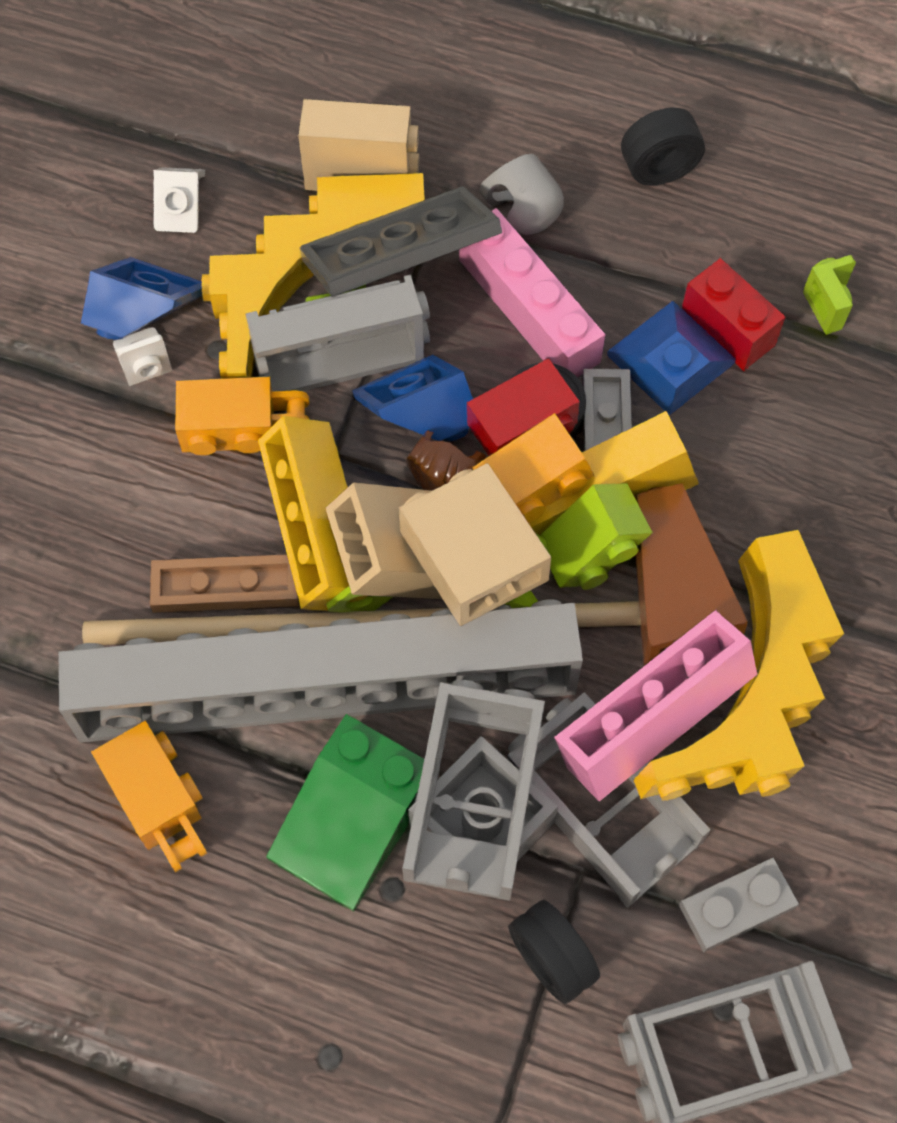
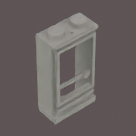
(341, 336)
(649, 852)
(458, 861)
(804, 1021)

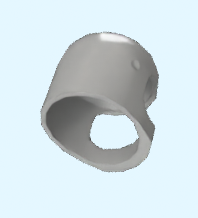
(532, 189)

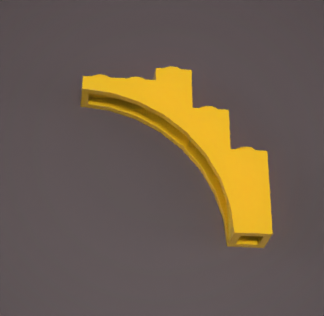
(275, 273)
(790, 631)

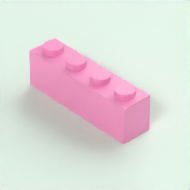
(534, 300)
(657, 705)

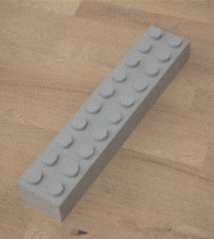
(315, 670)

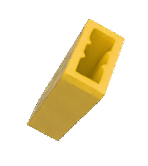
(641, 457)

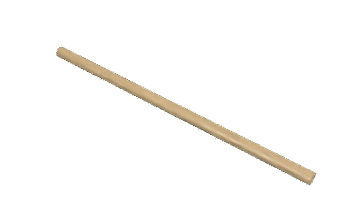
(168, 629)

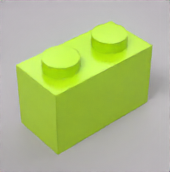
(595, 535)

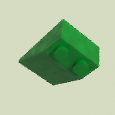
(349, 812)

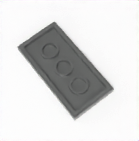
(399, 240)

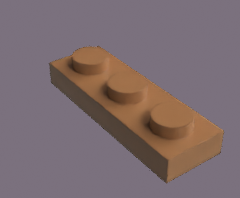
(222, 583)

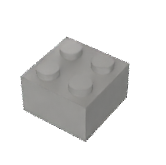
(490, 780)

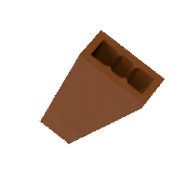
(678, 572)

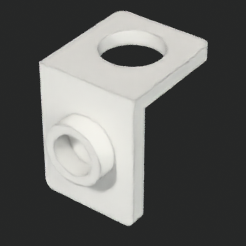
(176, 199)
(142, 356)

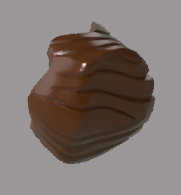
(438, 461)

